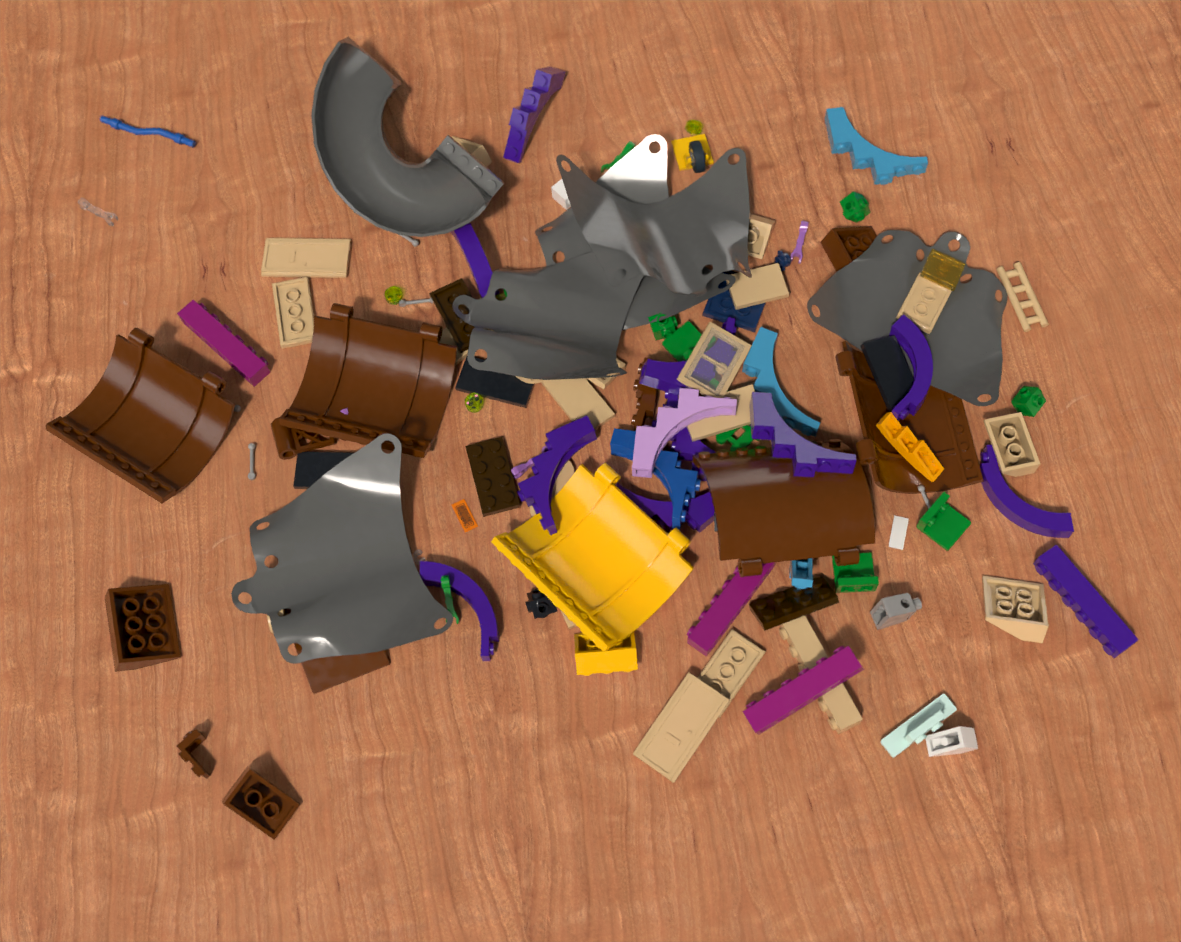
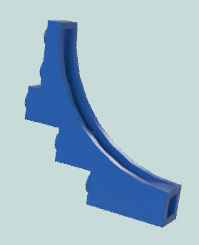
(678, 482)

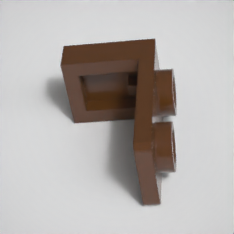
(186, 746)

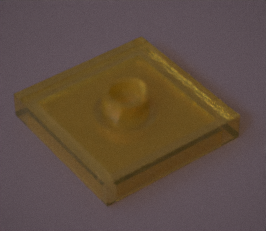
(942, 270)

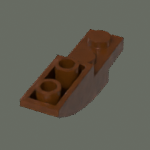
(645, 403)

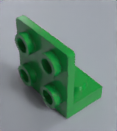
(682, 342)
(943, 523)
(855, 577)

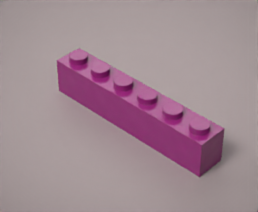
(224, 343)
(725, 609)
(803, 689)

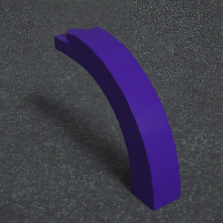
(475, 257)
(920, 356)
(1015, 509)
(466, 588)

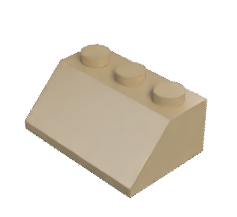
(759, 235)
(1012, 444)

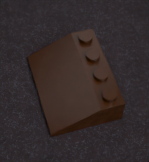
(847, 244)
(141, 626)
(335, 670)

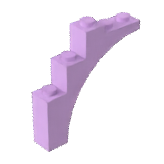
(670, 420)

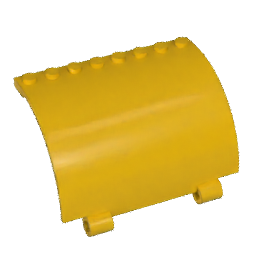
(605, 562)

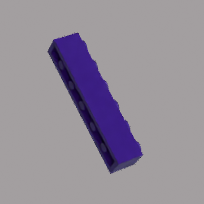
(1085, 601)

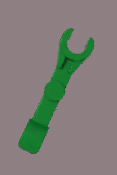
(629, 147)
(445, 582)

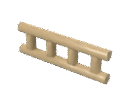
(1019, 306)

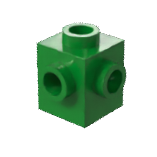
(855, 207)
(663, 328)
(1028, 401)

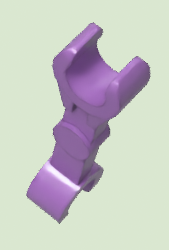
(800, 241)
(519, 470)

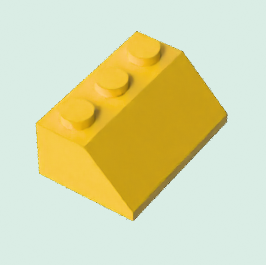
(593, 660)

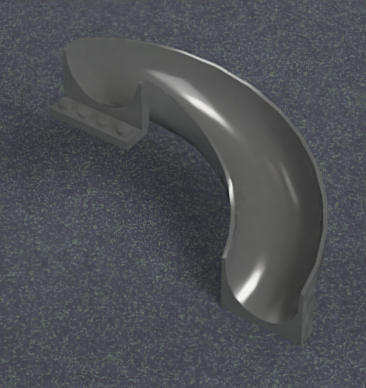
(366, 171)

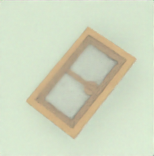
(714, 362)

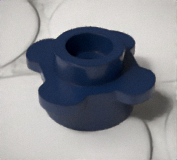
(782, 259)

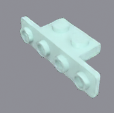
(917, 726)

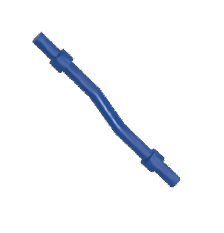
(178, 138)

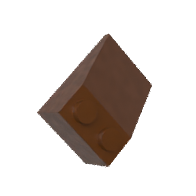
(260, 802)

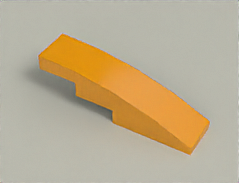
(913, 450)

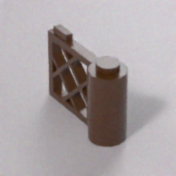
(288, 442)

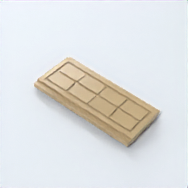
(306, 257)
(681, 727)

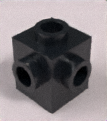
(539, 604)

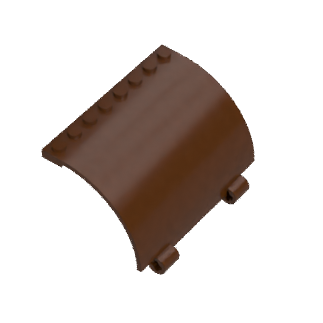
(384, 376)
(149, 419)
(938, 422)
(781, 517)

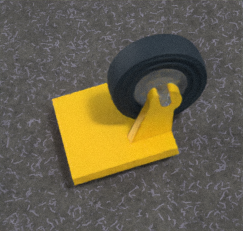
(692, 153)

